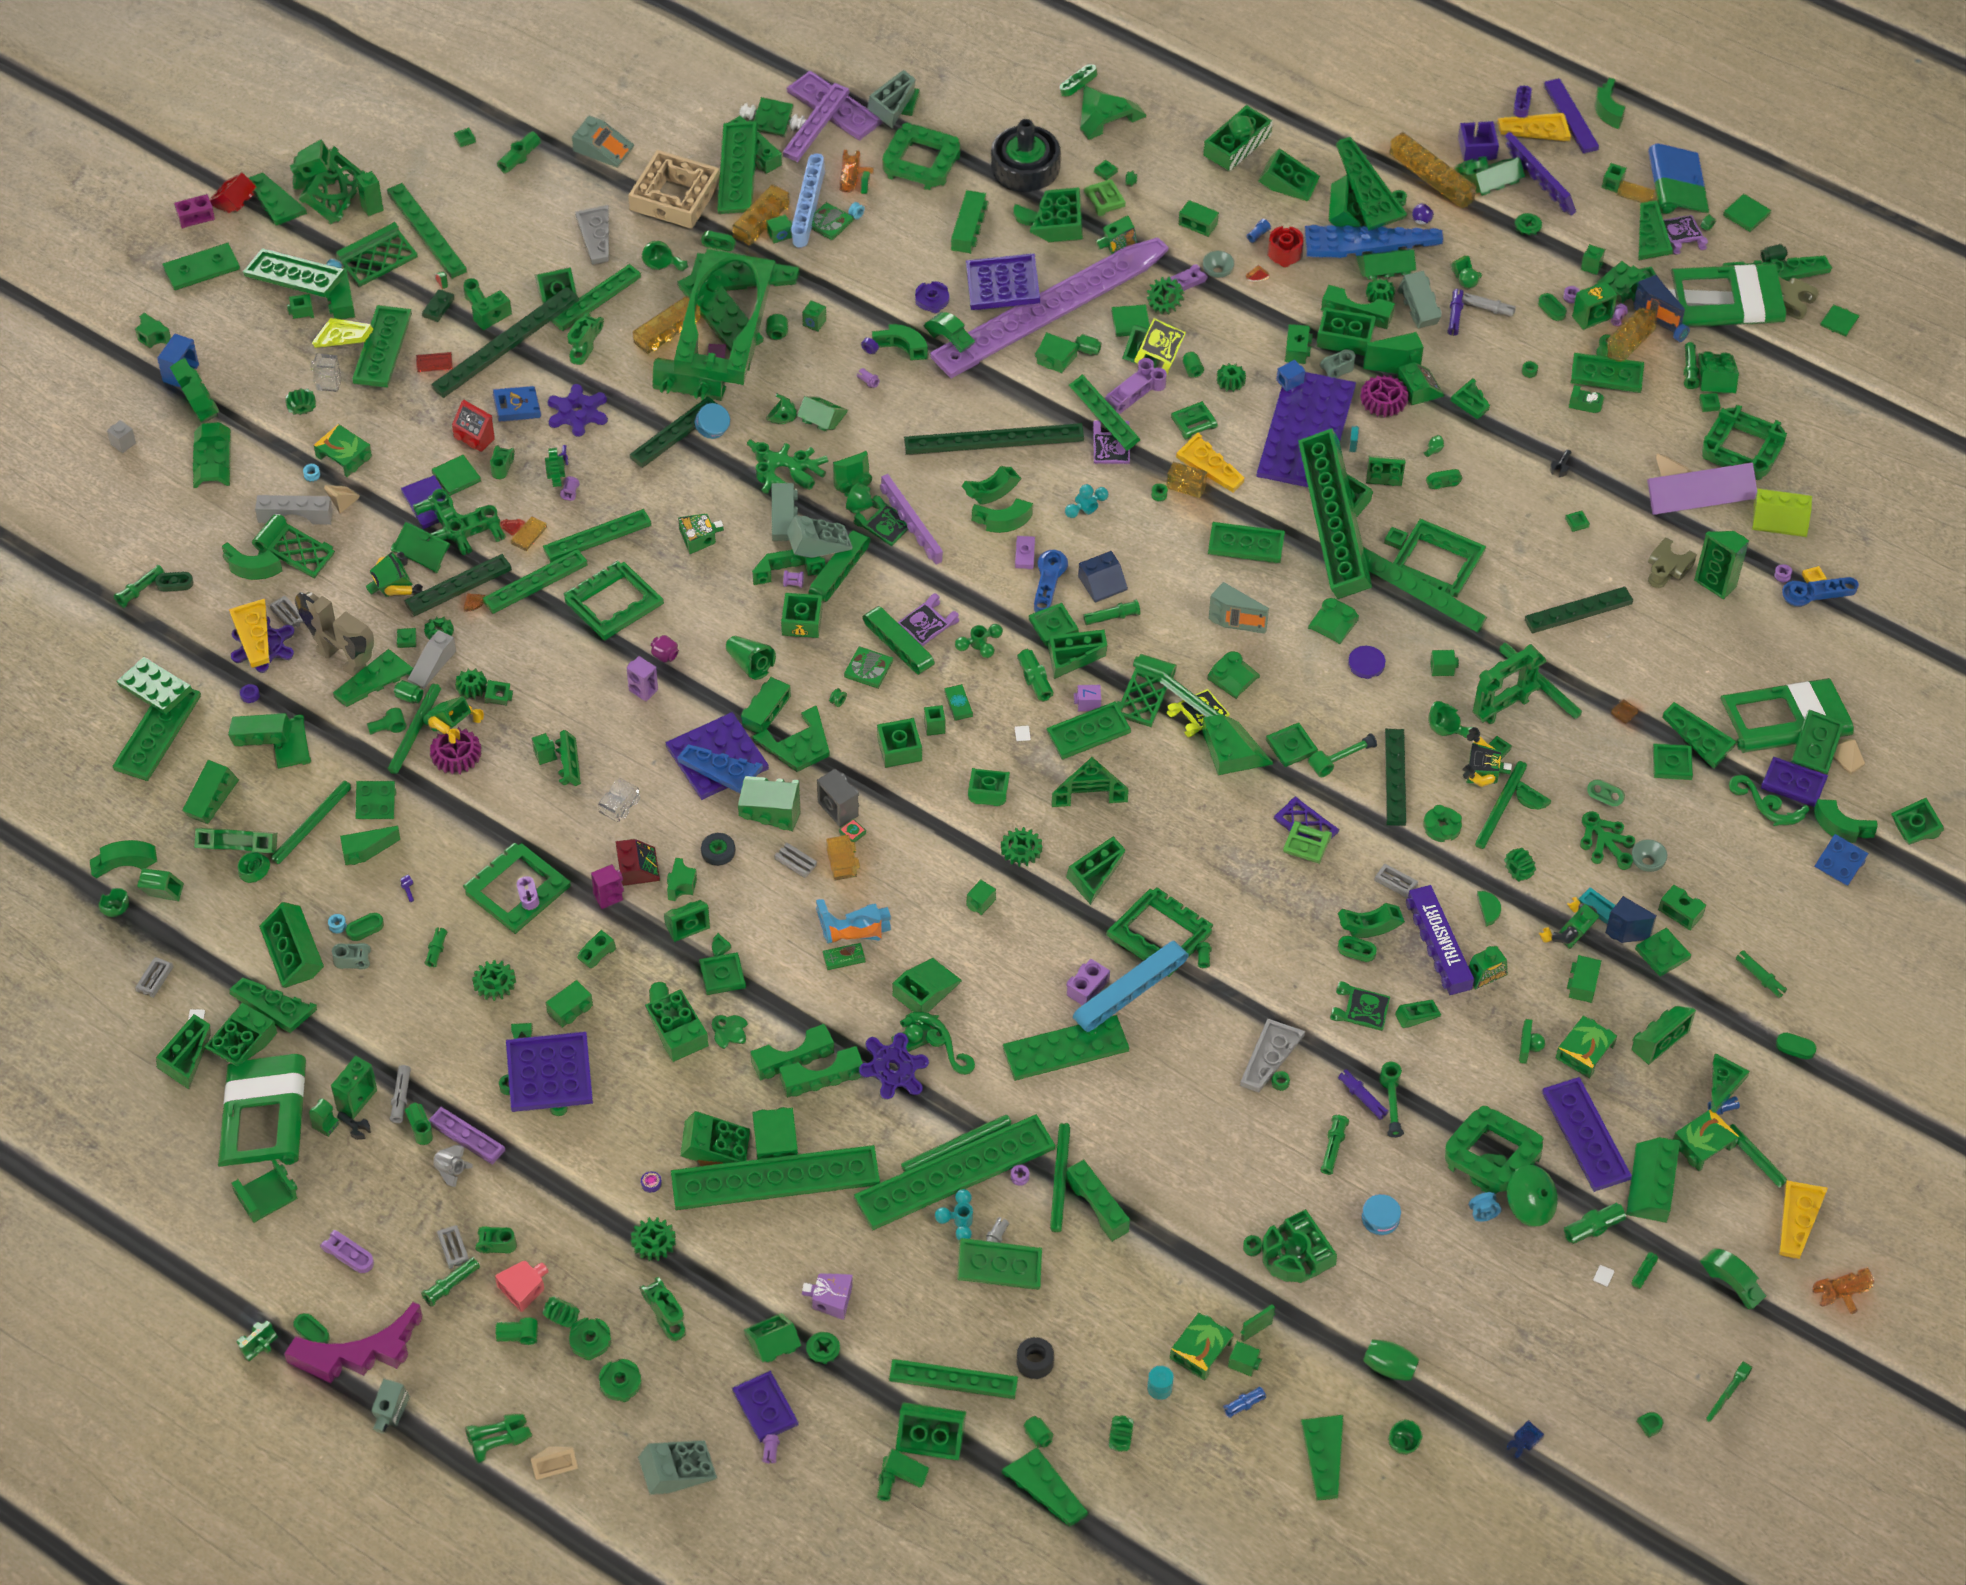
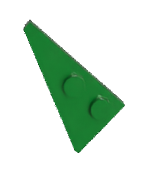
(1725, 1080)

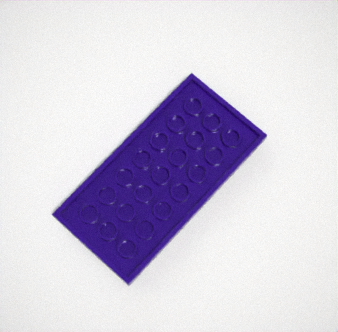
(1300, 413)

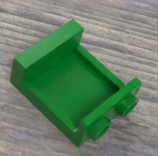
(775, 1133)

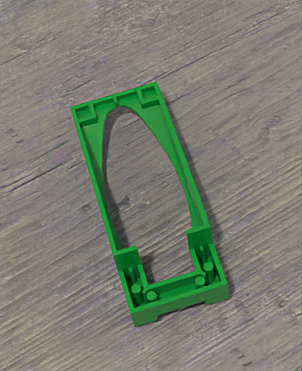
(734, 369)

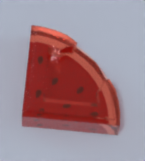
(512, 526)

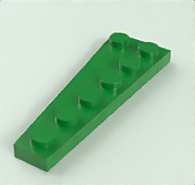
(1795, 267)

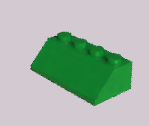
(1721, 561)
(291, 945)
(1653, 1179)

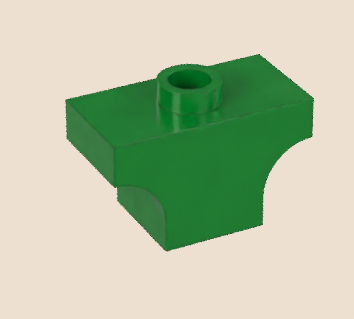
(152, 331)
(681, 880)

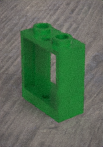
(348, 1090)

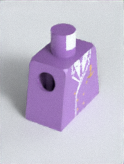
(830, 1293)

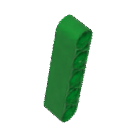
(839, 567)
(898, 640)

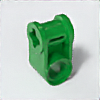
(501, 461)
(494, 1239)

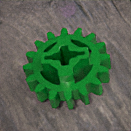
(1158, 293)
(555, 467)
(1021, 846)
(494, 980)
(653, 1239)

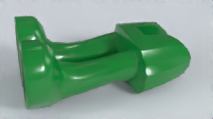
(514, 1435)

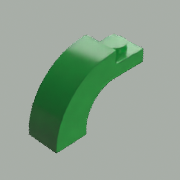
(1606, 107)
(950, 327)
(904, 338)
(993, 487)
(1005, 519)
(251, 567)
(1835, 822)
(123, 853)
(1371, 923)
(1736, 1273)

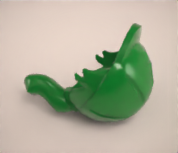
(659, 256)
(1445, 720)

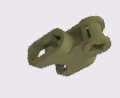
(1794, 293)
(1667, 564)

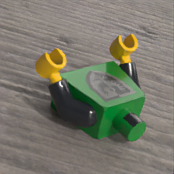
(1575, 927)

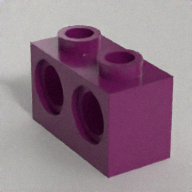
(194, 211)
(607, 886)

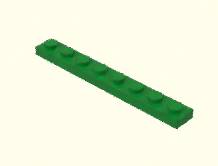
(427, 230)
(1424, 591)

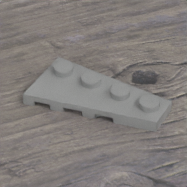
(595, 232)
(1270, 1052)

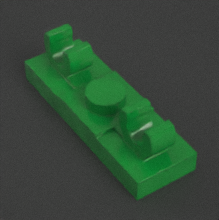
(569, 759)

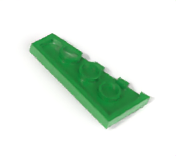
(373, 677)
(285, 1011)
(1323, 1450)

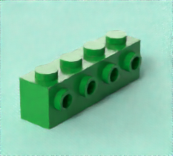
(767, 155)

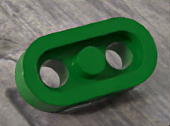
(718, 241)
(1444, 479)
(1606, 792)
(1357, 948)

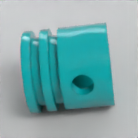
(1160, 1382)

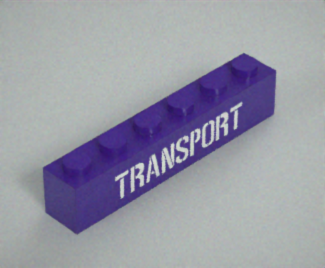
(1440, 940)

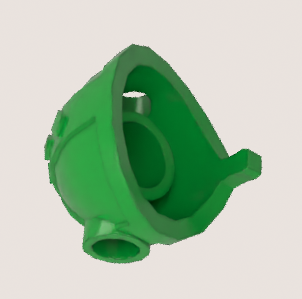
(783, 411)
(858, 498)

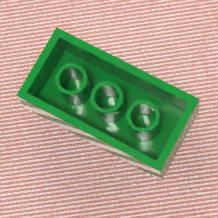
(1229, 152)

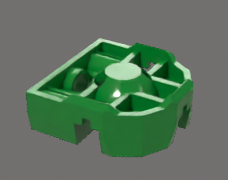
(194, 390)
(1289, 1266)

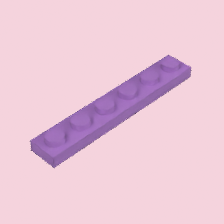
(815, 122)
(912, 520)

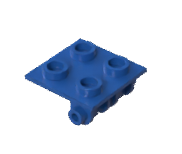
(1841, 859)

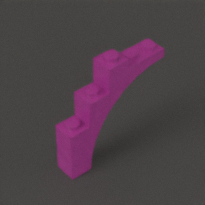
(359, 1356)

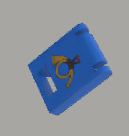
(520, 401)

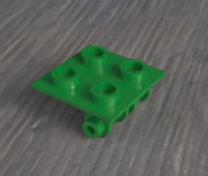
(375, 799)

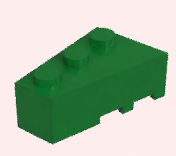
(1076, 650)
(210, 792)
(1095, 868)
(184, 1051)

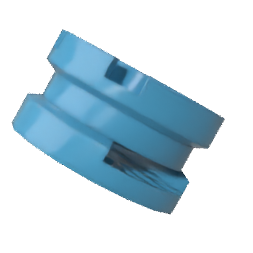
(1484, 1207)

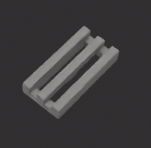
(295, 622)
(798, 857)
(1394, 882)
(155, 978)
(457, 1261)

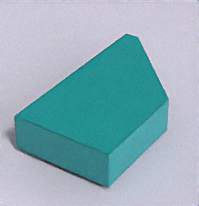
(1354, 439)

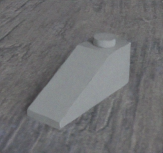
(433, 658)

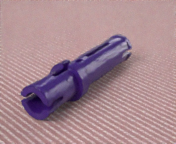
(1456, 306)
(1356, 1088)

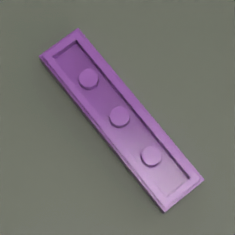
(466, 1135)

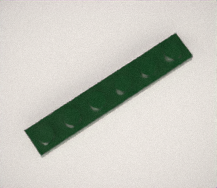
(668, 436)
(458, 585)
(1578, 609)
(1395, 777)

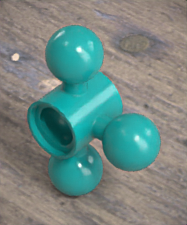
(1086, 501)
(943, 1215)

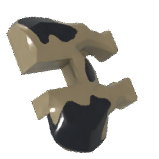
(332, 634)

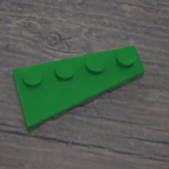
(276, 201)
(1652, 232)
(1700, 735)
(1042, 1481)

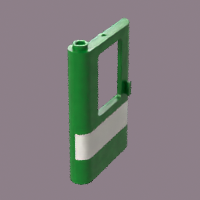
(1754, 291)
(1813, 695)
(261, 1084)

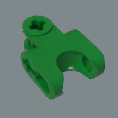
(582, 337)
(665, 1307)

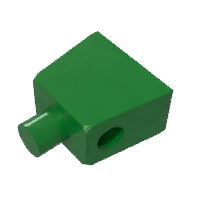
(312, 160)

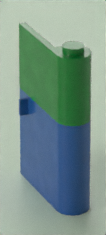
(1677, 179)

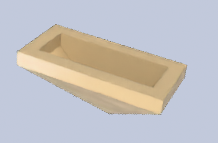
(1670, 467)
(341, 496)
(1848, 755)
(553, 1461)

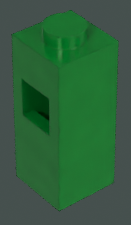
(370, 193)

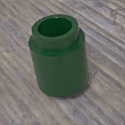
(1774, 252)

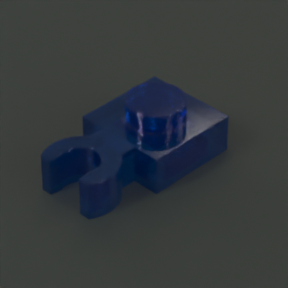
(1526, 1437)

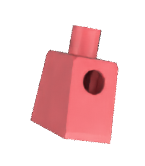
(522, 1283)

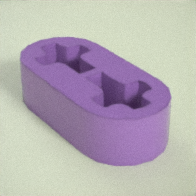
(524, 893)

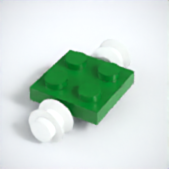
(772, 116)

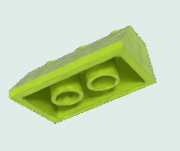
(1782, 512)

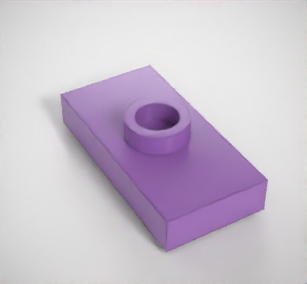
(1025, 552)

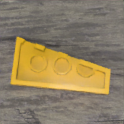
(1536, 126)
(1200, 455)
(252, 630)
(1799, 1214)

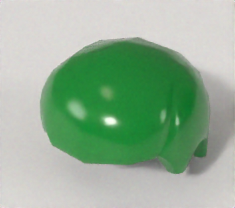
(114, 903)
(1405, 1437)

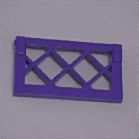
(1306, 810)

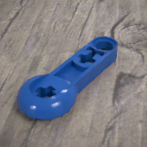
(1049, 576)
(1817, 590)

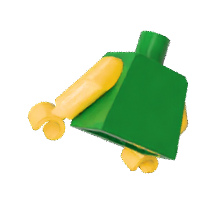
(449, 714)

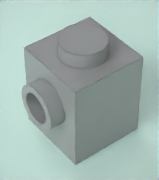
(121, 436)

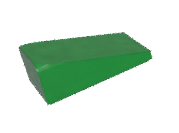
(1417, 1013)

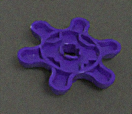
(579, 418)
(276, 647)
(896, 1054)

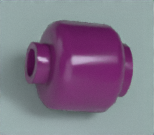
(664, 648)

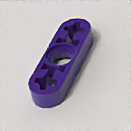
(1522, 101)

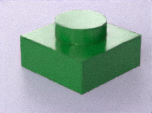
(406, 637)

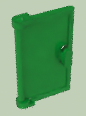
(414, 545)
(296, 750)

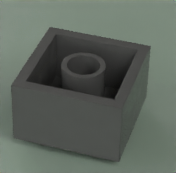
(838, 797)

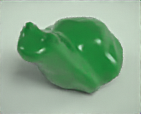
(1435, 445)

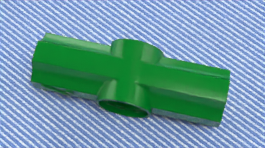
(518, 152)
(1035, 675)
(1594, 1223)

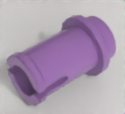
(1620, 312)
(871, 380)
(770, 1449)

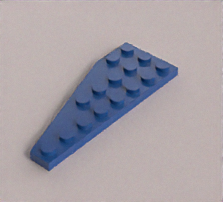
(1340, 241)

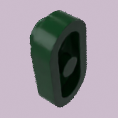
(174, 581)

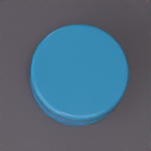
(712, 421)
(1381, 1214)

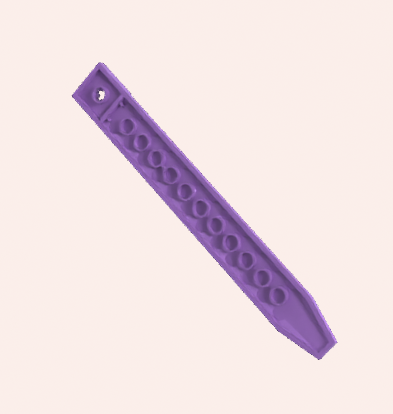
(1054, 304)

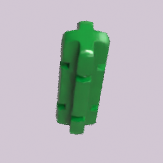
(1644, 1270)

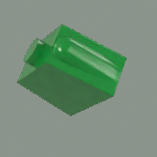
(1056, 353)
(160, 884)

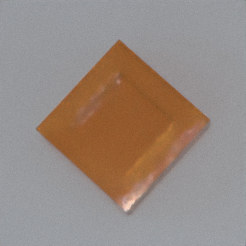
(1624, 711)

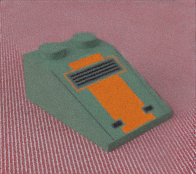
(601, 142)
(1236, 610)

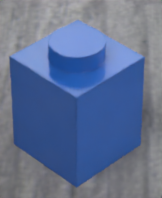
(1290, 375)

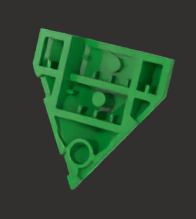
(1102, 108)
(1090, 778)

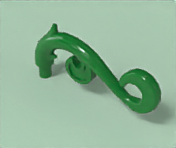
(1762, 804)
(937, 1041)

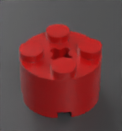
(1285, 245)

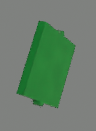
(1839, 320)
(1257, 1323)

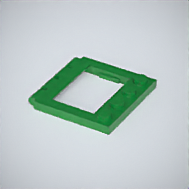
(1446, 540)
(620, 619)
(1169, 907)
(518, 917)

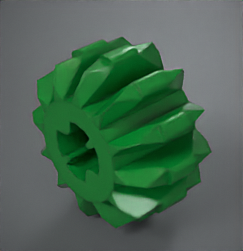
(1380, 289)
(1231, 377)
(300, 401)
(471, 683)
(1520, 864)
(561, 1312)
(1121, 1433)

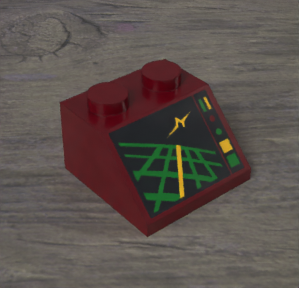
(637, 862)

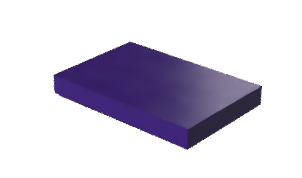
(419, 492)
(1794, 781)
(765, 1406)

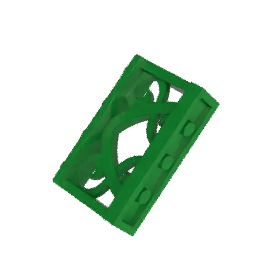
(312, 190)

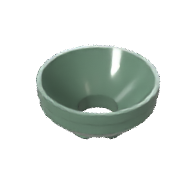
(1220, 260)
(1652, 850)

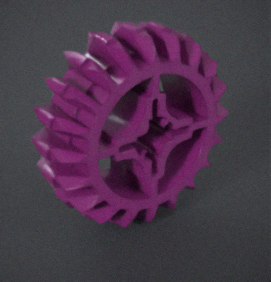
(1384, 396)
(444, 755)

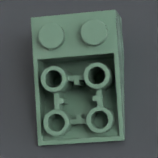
(817, 537)
(676, 1466)

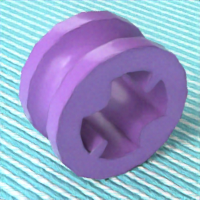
(1570, 290)
(1782, 577)
(1019, 1169)

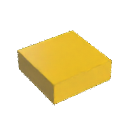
(1813, 574)

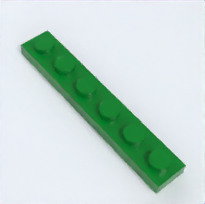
(597, 296)
(1104, 412)
(598, 535)
(535, 581)
(953, 1379)

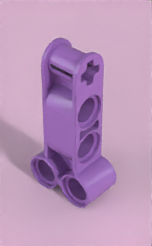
(1137, 385)

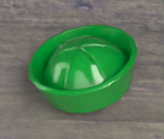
(253, 867)

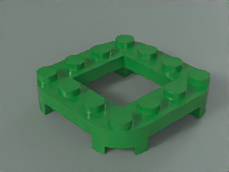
(930, 177)
(1734, 418)
(1488, 705)
(1482, 1121)

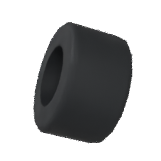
(1039, 1346)

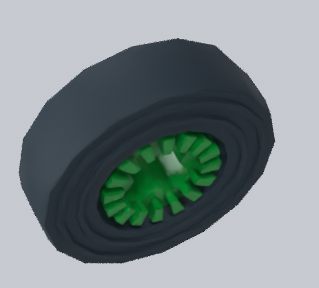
(722, 856)

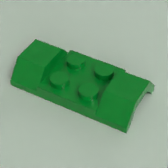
(211, 454)

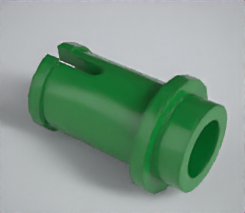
(1203, 954)

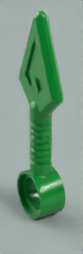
(1740, 1376)

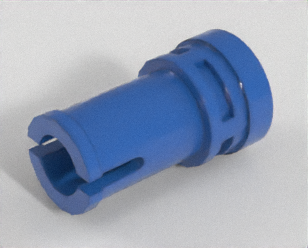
(1260, 228)
(1727, 1106)

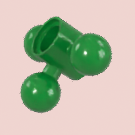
(978, 639)

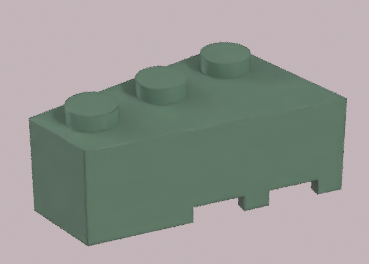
(892, 98)
(1420, 299)
(783, 509)

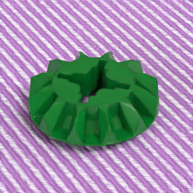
(1525, 219)
(430, 630)
(824, 1339)

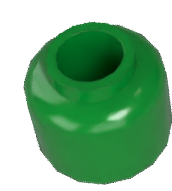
(1241, 128)
(777, 326)

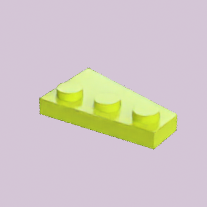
(342, 332)

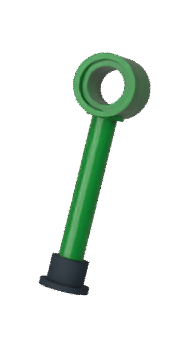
(1323, 764)
(1391, 1083)

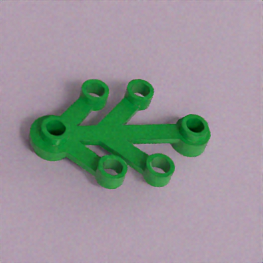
(1606, 838)

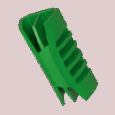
(666, 380)

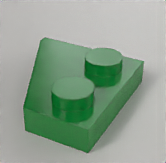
(1471, 399)

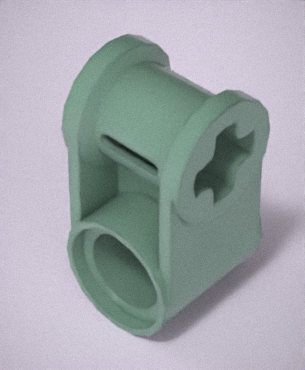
(1339, 363)
(351, 955)

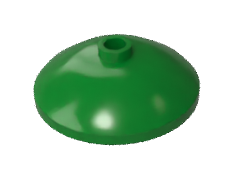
(1532, 1195)

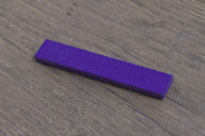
(1574, 119)

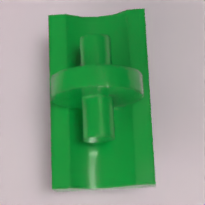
(259, 1340)

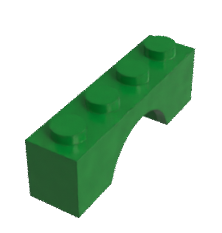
(1337, 299)
(235, 839)
(816, 1045)
(800, 1080)
(1109, 1213)

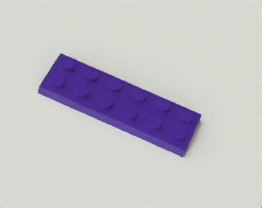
(1541, 174)
(1586, 1134)

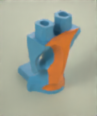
(861, 924)

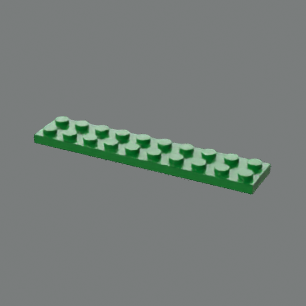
(954, 1172)
(775, 1177)

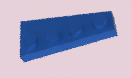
(719, 767)

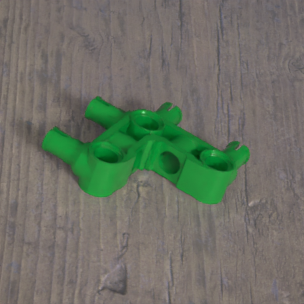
(467, 524)

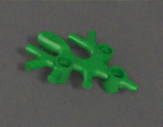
(770, 461)

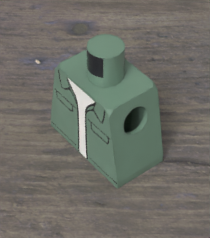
(389, 1405)

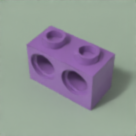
(642, 678)
(1091, 984)

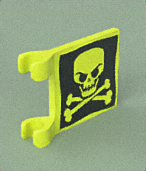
(1162, 343)
(1194, 715)

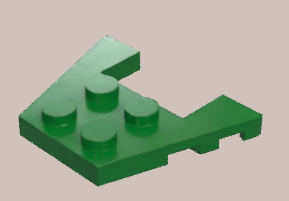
(801, 748)

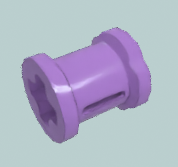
(569, 490)
(799, 576)

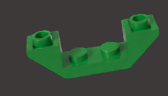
(785, 559)

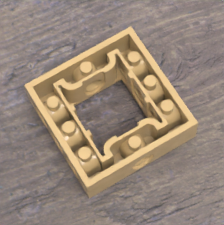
(664, 167)

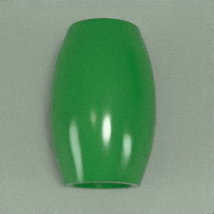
(1391, 1360)

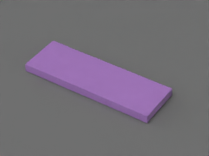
(849, 116)
(1702, 488)

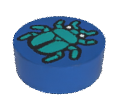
(1681, 333)

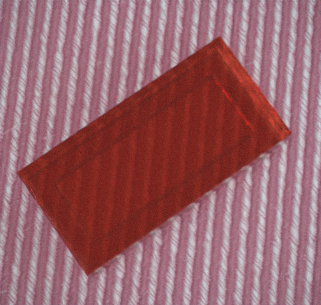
(434, 362)

